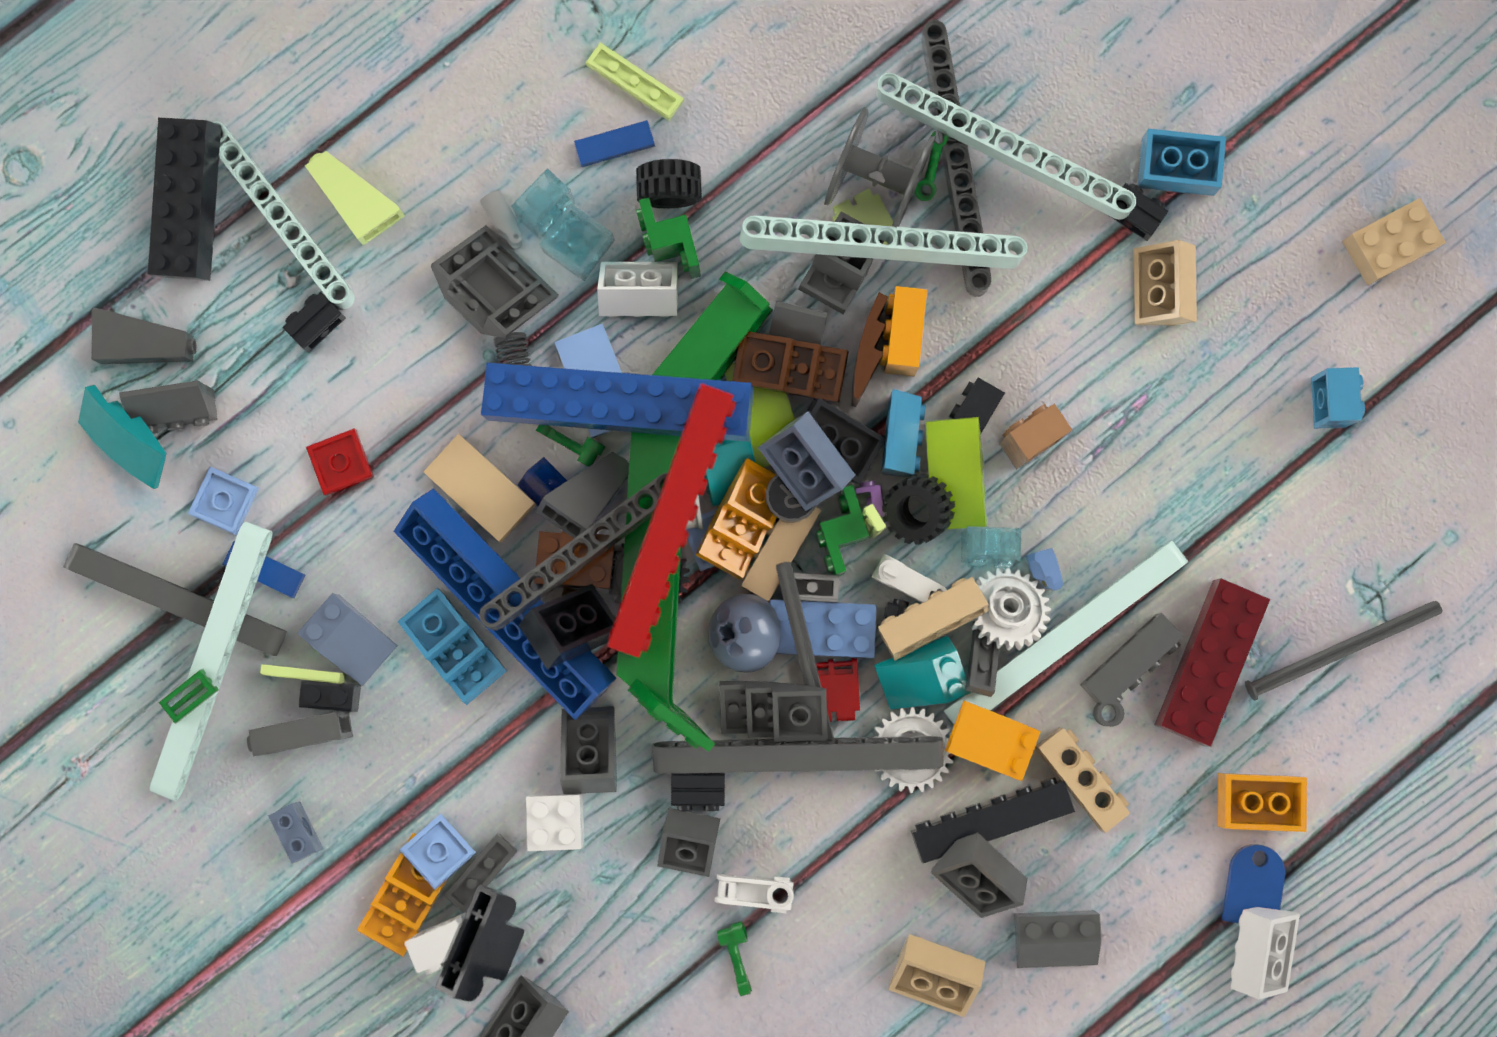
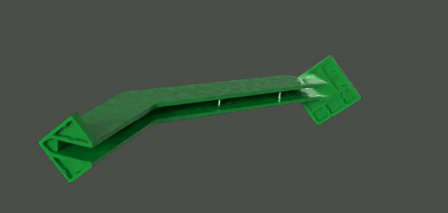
(701, 354)

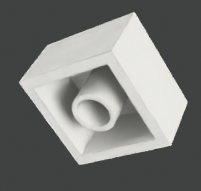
(555, 822)

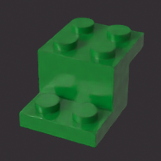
(668, 238)
(842, 531)

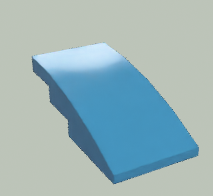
(452, 646)

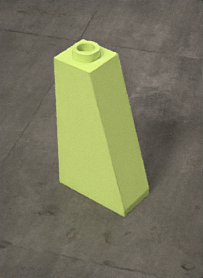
(357, 202)

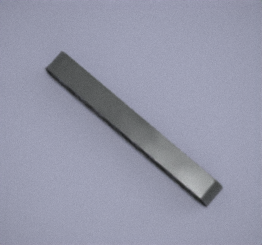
(567, 555)
(166, 595)

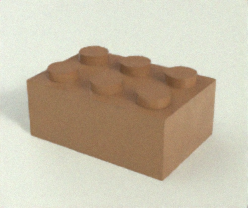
(1034, 435)

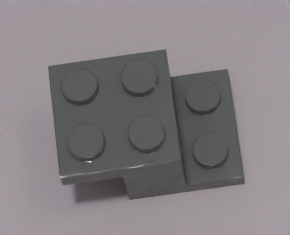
(836, 278)

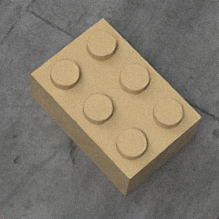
(1393, 241)

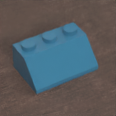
(902, 434)

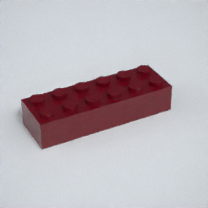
(1212, 662)

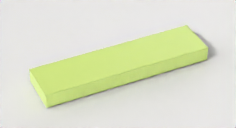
(634, 81)

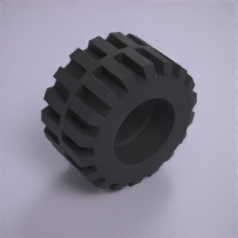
(669, 183)
(902, 520)

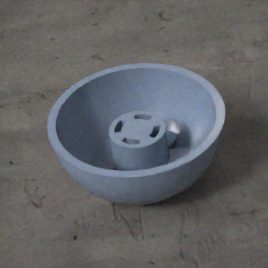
(744, 633)

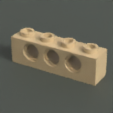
(1115, 807)

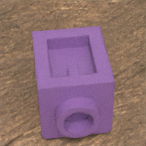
(876, 495)

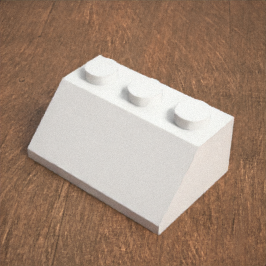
(638, 289)
(432, 946)
(1264, 952)

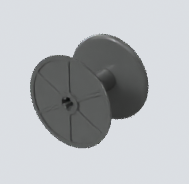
(864, 162)

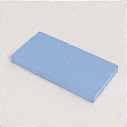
(591, 352)

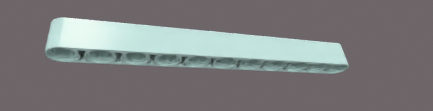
(1012, 157)
(872, 248)
(1077, 627)
(212, 657)

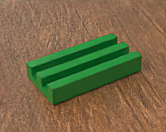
(206, 682)

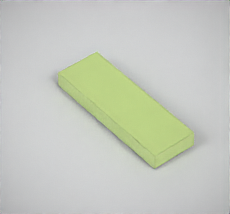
(873, 521)
(304, 674)

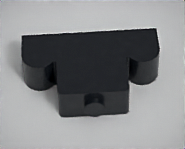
(482, 946)

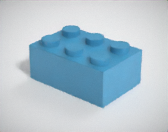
(1181, 162)

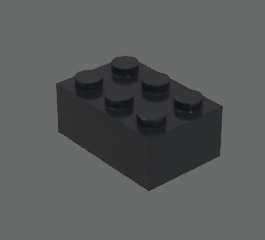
(851, 438)
(568, 626)

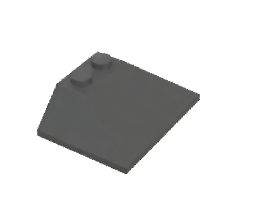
(491, 284)

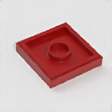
(339, 462)

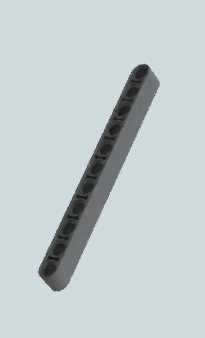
(963, 169)
(789, 756)

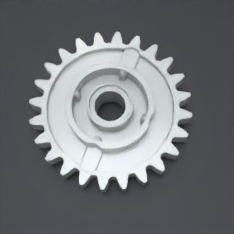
(1027, 605)
(913, 725)

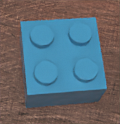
(1337, 397)

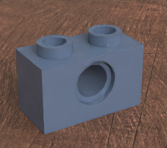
(295, 832)

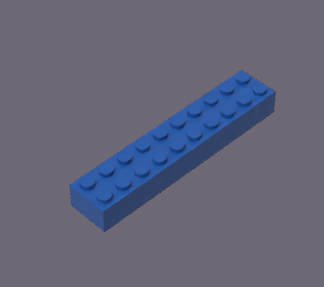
(604, 400)
(477, 577)

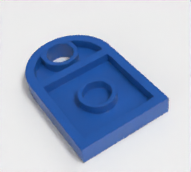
(1253, 885)

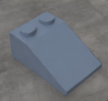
(347, 638)

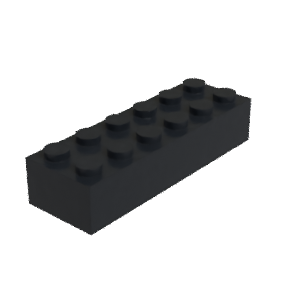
(184, 199)

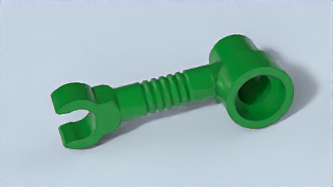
(931, 171)
(587, 452)
(732, 937)

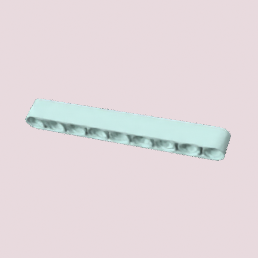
(287, 224)

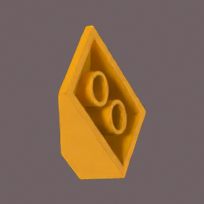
(992, 740)

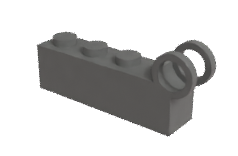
(1128, 664)

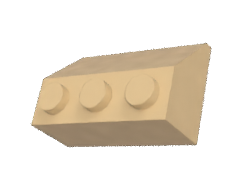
(1165, 284)
(937, 975)

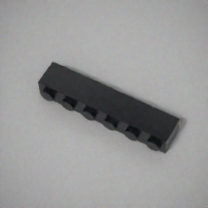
(994, 820)

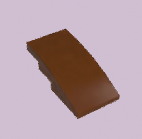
(867, 356)
(791, 366)

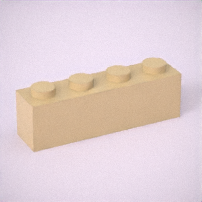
(780, 547)
(933, 618)

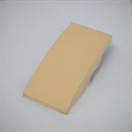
(479, 488)

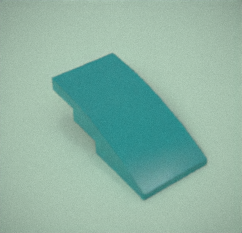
(121, 438)

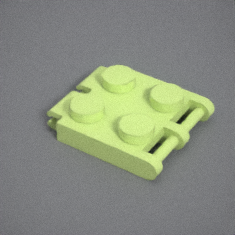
(868, 209)

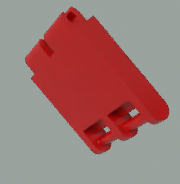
(841, 688)

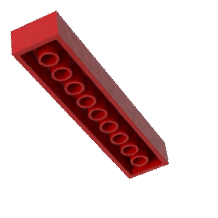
(669, 520)

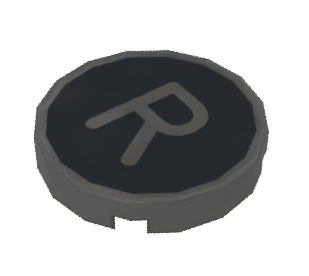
(783, 503)

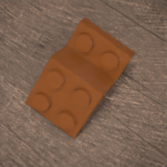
(596, 573)

